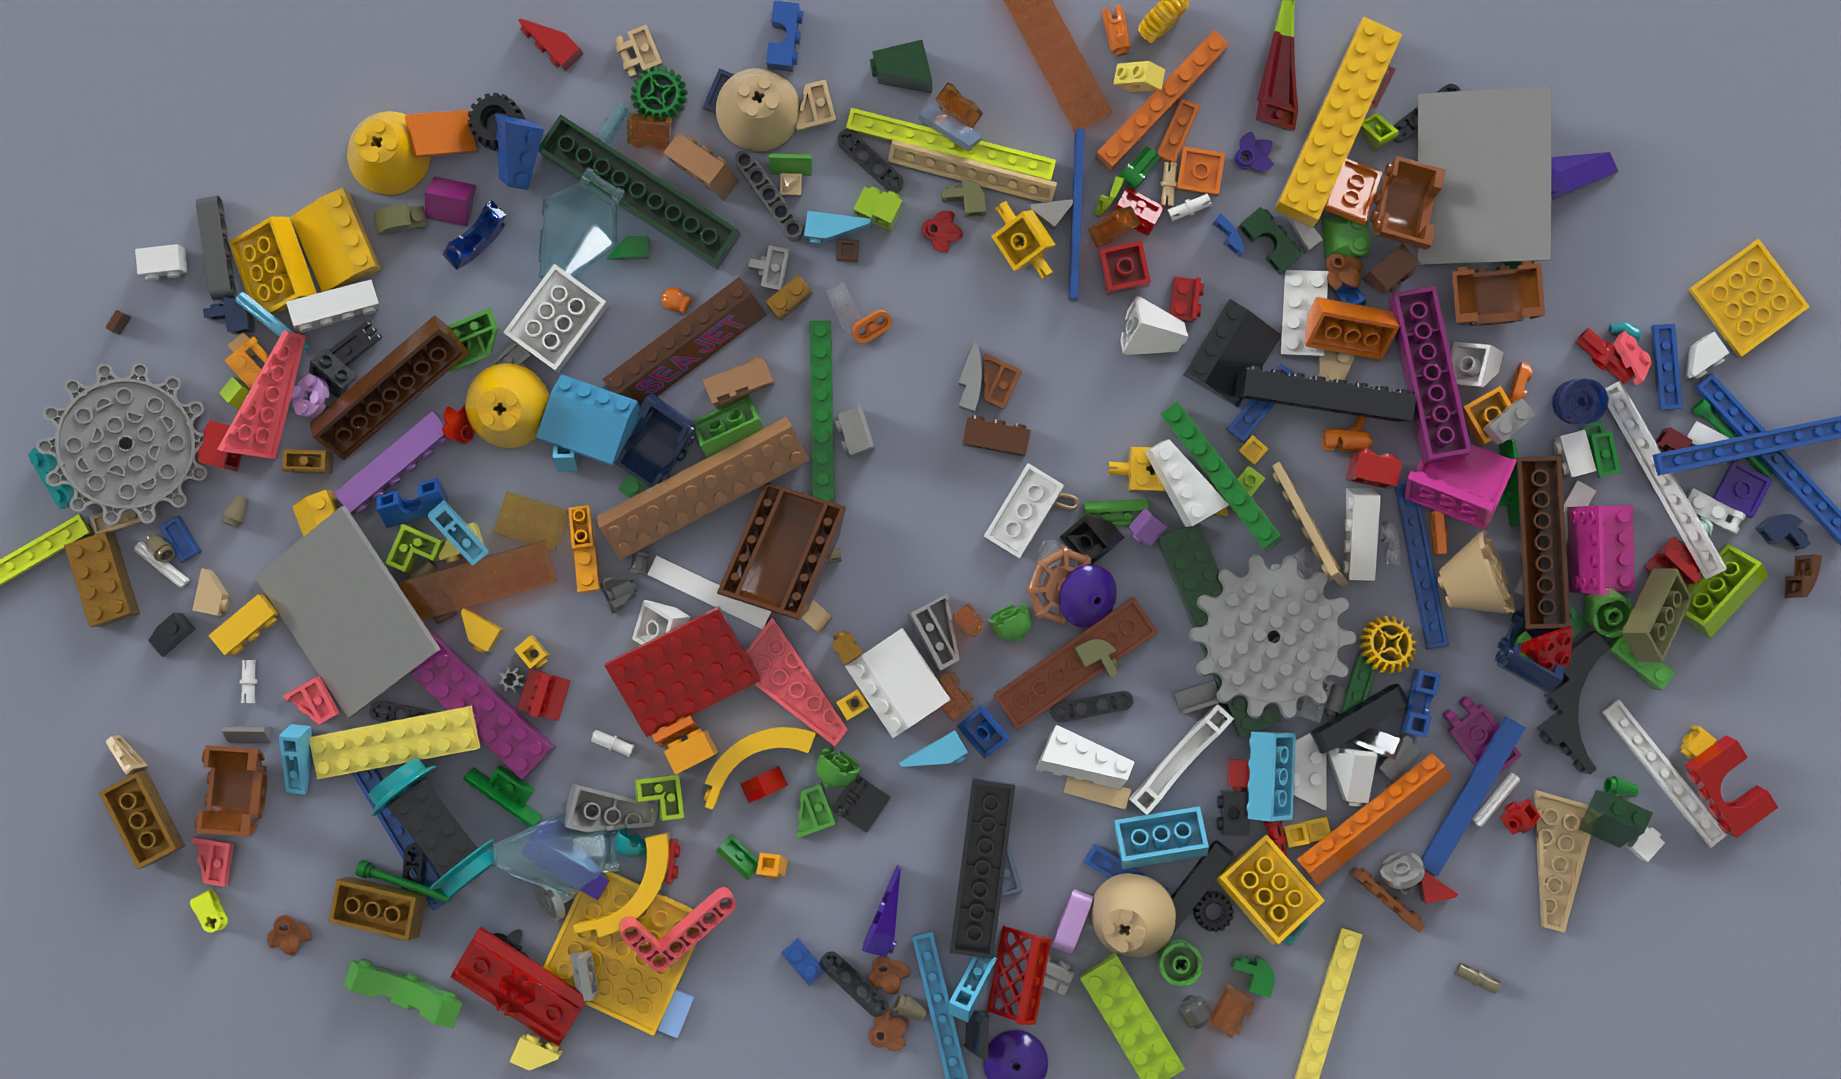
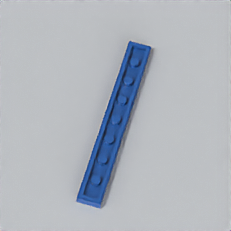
(1076, 214)
(1422, 570)
(1472, 795)
(400, 837)

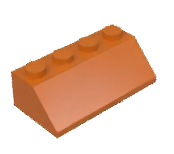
(1350, 328)

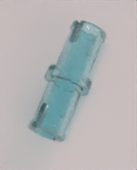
(612, 123)

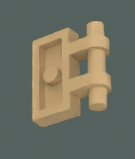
(644, 48)

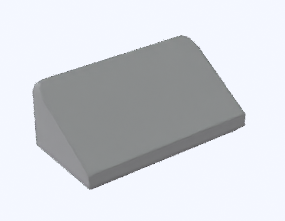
(247, 734)

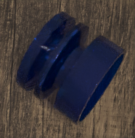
(1591, 399)

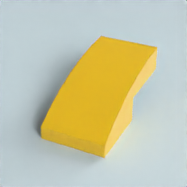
(1307, 831)

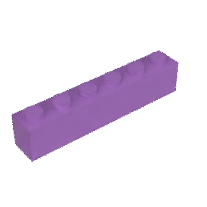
(392, 464)

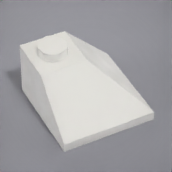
(1475, 363)
(656, 620)

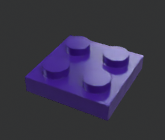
(1742, 488)

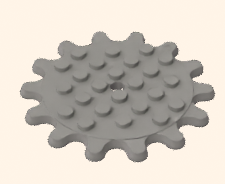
(91, 435)
(1240, 644)

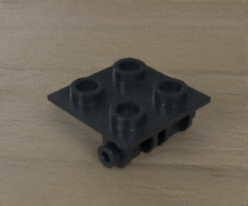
(861, 803)

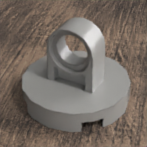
(1403, 872)
(552, 901)

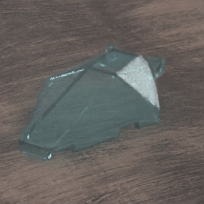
(578, 225)
(557, 855)

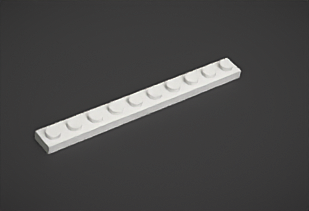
(1665, 485)

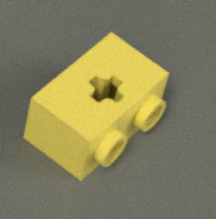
(1139, 76)

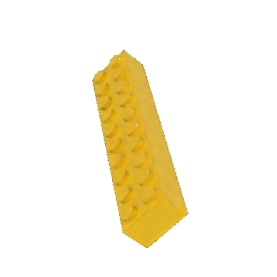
(1338, 122)

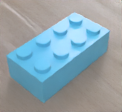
(1271, 775)
(1161, 837)

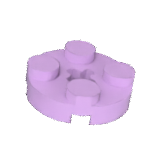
(313, 388)

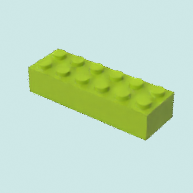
(1130, 1020)

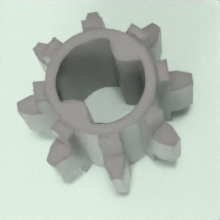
(505, 676)

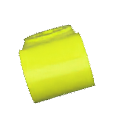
(207, 909)

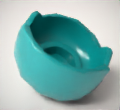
(630, 845)

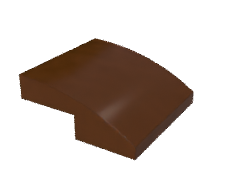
(1805, 576)

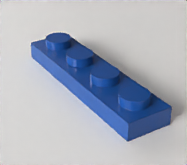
(1666, 367)
(1252, 414)
(1108, 863)

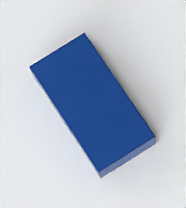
(181, 539)

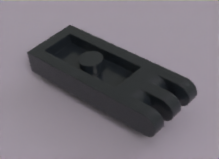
(356, 343)

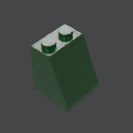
(903, 66)
(1614, 819)

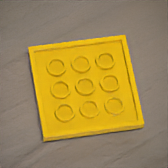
(1748, 298)

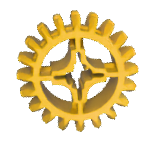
(1162, 19)
(1381, 638)

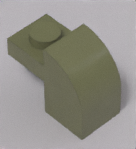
(970, 194)
(399, 217)
(1098, 650)

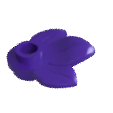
(1255, 151)

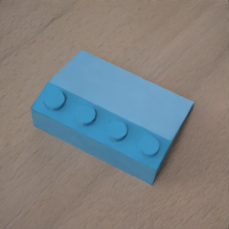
(588, 420)

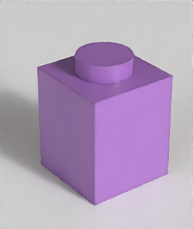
(1147, 527)

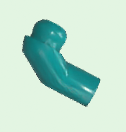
(1625, 326)

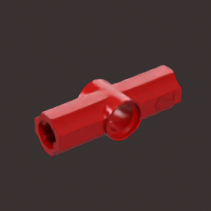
(1604, 355)

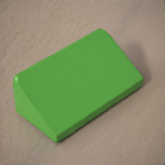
(790, 164)

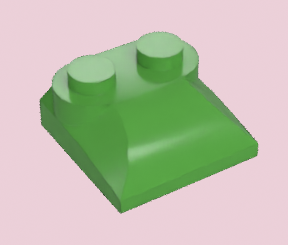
(1345, 237)

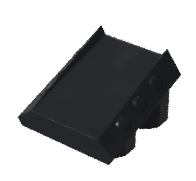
(978, 1034)

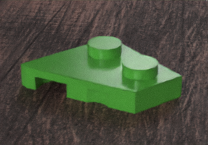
(814, 811)

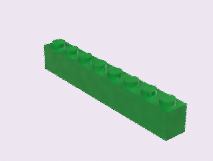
(1222, 477)

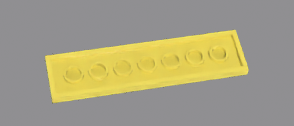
(394, 742)

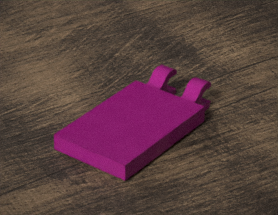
(1475, 731)

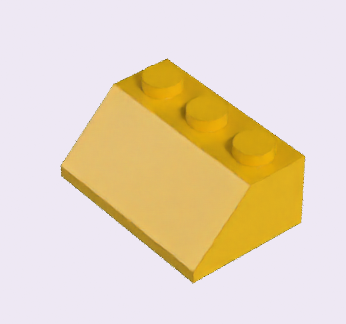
(315, 509)

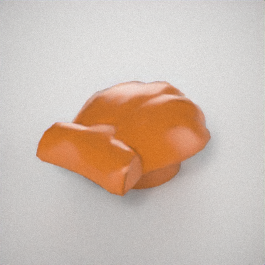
(675, 300)

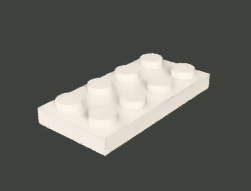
(1299, 294)
(1024, 510)

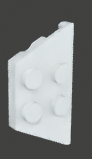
(1310, 772)

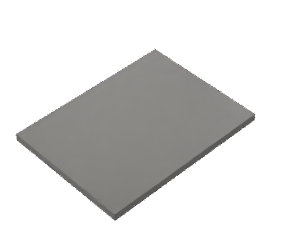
(1494, 177)
(347, 612)

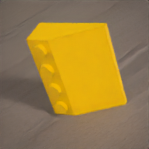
(335, 241)
(272, 264)
(1269, 890)

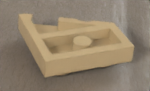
(815, 107)
(1335, 365)
(125, 755)

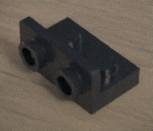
(333, 371)

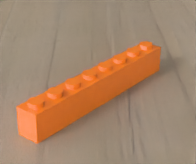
(1162, 101)
(1374, 818)

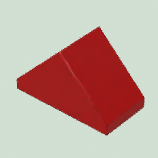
(763, 784)
(1434, 890)

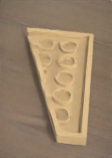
(1310, 529)
(1559, 856)

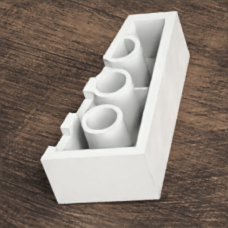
(332, 306)
(1184, 484)
(1361, 533)
(1083, 759)

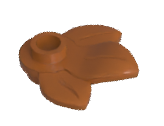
(1346, 273)
(288, 938)
(890, 976)
(892, 1030)

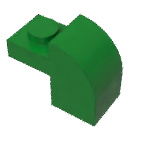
(1261, 974)

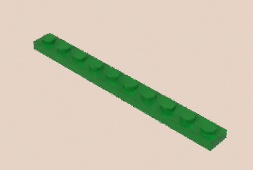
(822, 410)

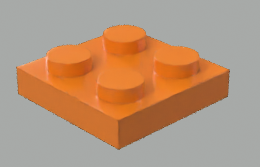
(1200, 171)

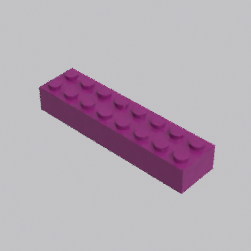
(1430, 375)
(496, 720)

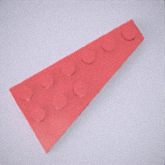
(263, 413)
(791, 683)

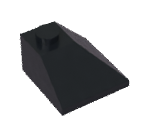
(1092, 537)

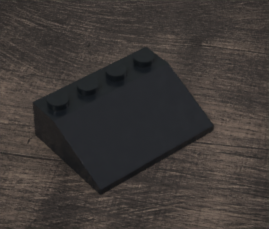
(1233, 343)

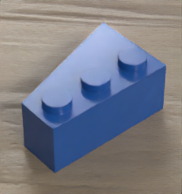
(518, 150)

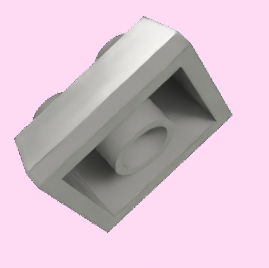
(855, 431)

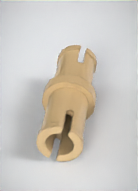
(1168, 184)

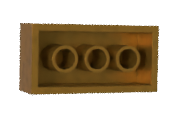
(102, 579)
(141, 819)
(377, 908)

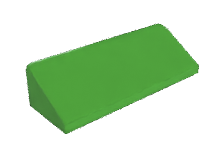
(1117, 511)

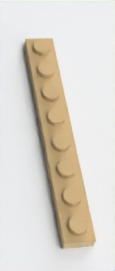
(981, 173)

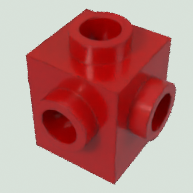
(1520, 816)

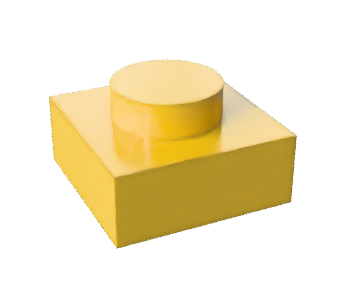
(1253, 450)

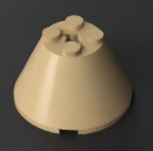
(758, 109)
(1477, 578)
(1132, 915)

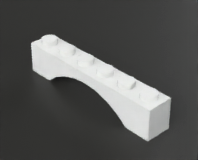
(1182, 755)

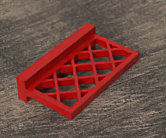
(1031, 979)

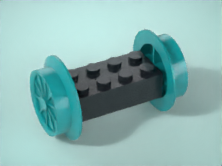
(432, 826)

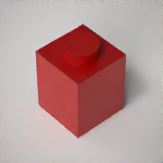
(1238, 774)

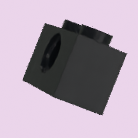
(1240, 824)

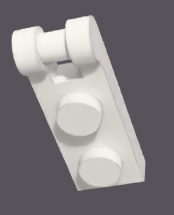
(1715, 511)

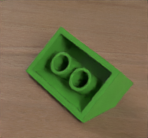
(727, 425)

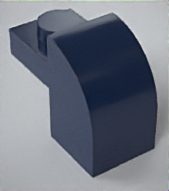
(237, 318)
(1783, 526)

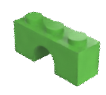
(1652, 673)

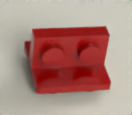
(1675, 556)
(1550, 648)
(544, 695)

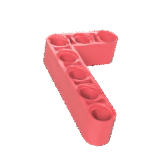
(679, 932)

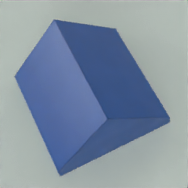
(983, 731)

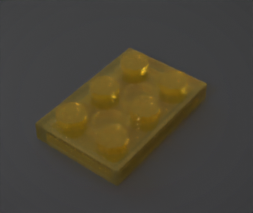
(530, 520)

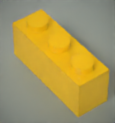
(245, 625)

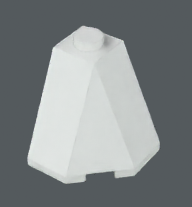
(1151, 330)
(1353, 773)

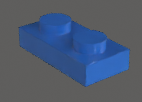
(803, 961)

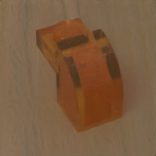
(958, 106)

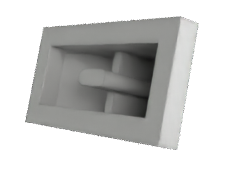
(1052, 212)

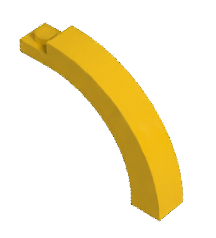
(765, 739)
(656, 870)

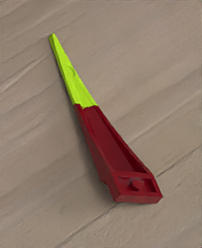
(1278, 86)

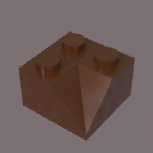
(1395, 267)

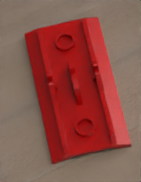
(518, 986)

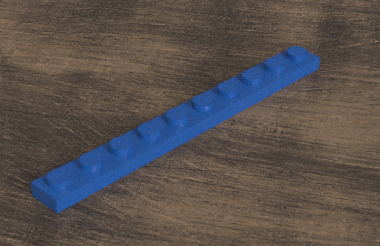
(1747, 446)
(1777, 462)

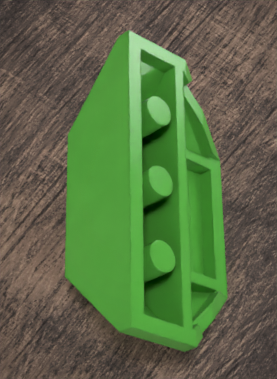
(477, 335)

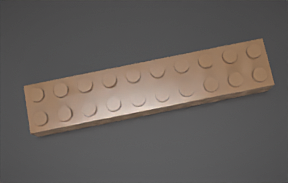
(702, 488)

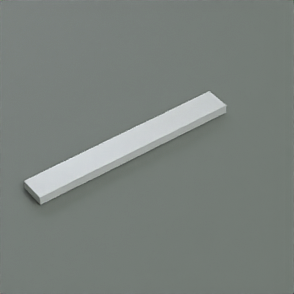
(1663, 773)

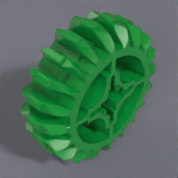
(666, 91)

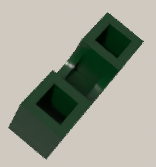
(1261, 225)

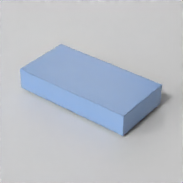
(676, 1013)

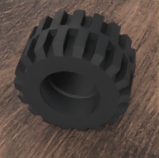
(483, 110)

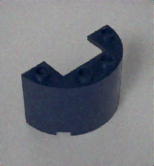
(656, 442)
(1520, 666)

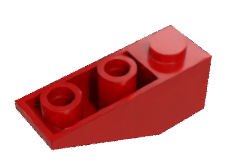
(556, 43)

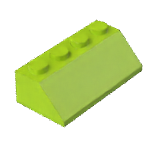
(1722, 594)

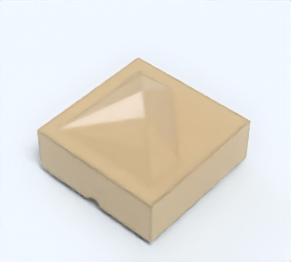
(791, 184)

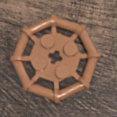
(1052, 582)

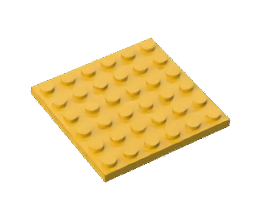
(625, 981)

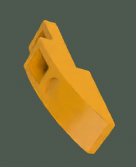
(585, 549)

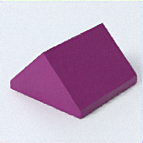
(449, 201)

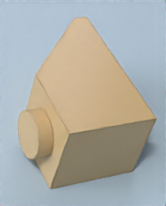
(211, 595)

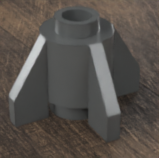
(618, 592)

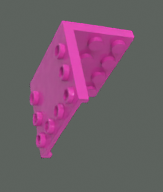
(1462, 486)
(1600, 549)

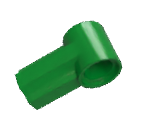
(1136, 171)

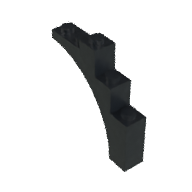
(1565, 699)

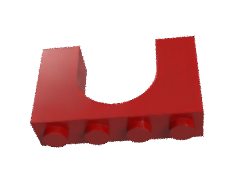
(1708, 772)

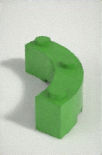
(403, 990)

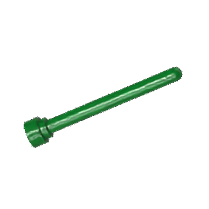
(1703, 409)
(366, 869)

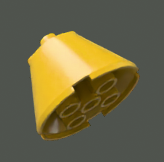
(383, 155)
(516, 390)

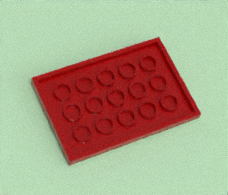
(682, 671)

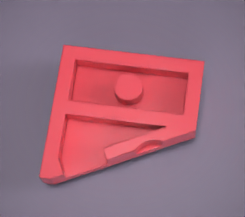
(1633, 356)
(314, 700)
(214, 860)

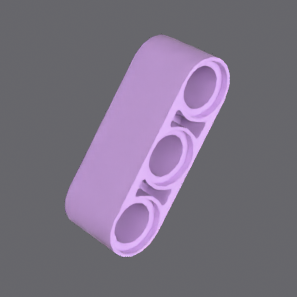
(1072, 921)

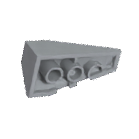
(599, 811)

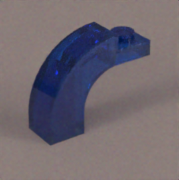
(477, 238)

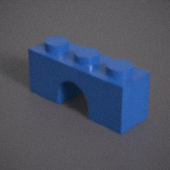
(782, 54)
(396, 510)
(1416, 714)

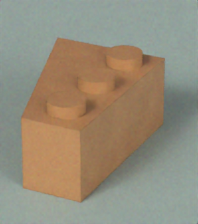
(701, 165)
(738, 382)

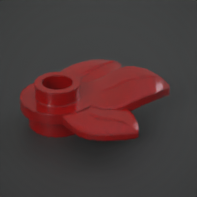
(945, 230)
(457, 425)

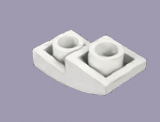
(1702, 434)

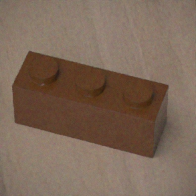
(996, 436)

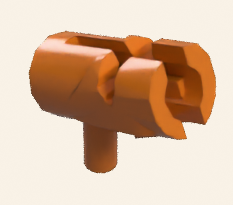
(1116, 31)
(1347, 440)

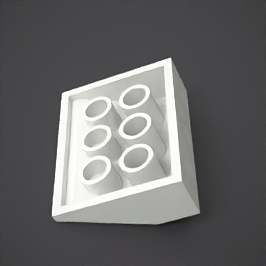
(556, 318)
(897, 683)

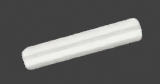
(165, 568)
(1496, 799)

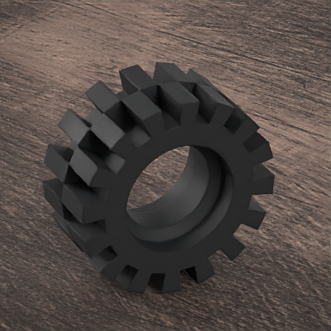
(1226, 914)

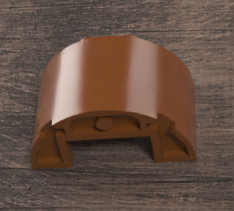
(1407, 202)
(1498, 295)
(234, 792)

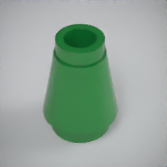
(1620, 787)

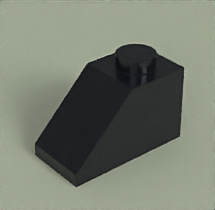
(171, 633)

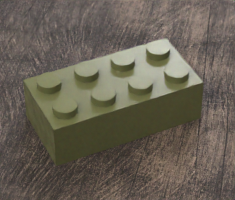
(1657, 615)

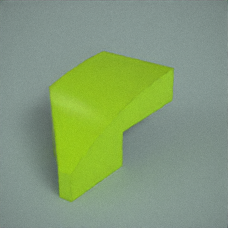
(1105, 201)

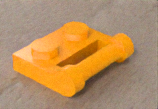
(244, 364)

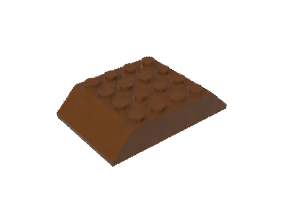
(783, 551)

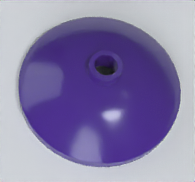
(1081, 589)
(1015, 1047)

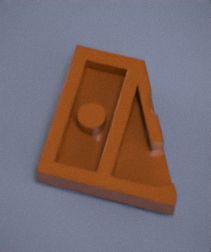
(999, 381)

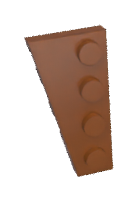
(1394, 904)

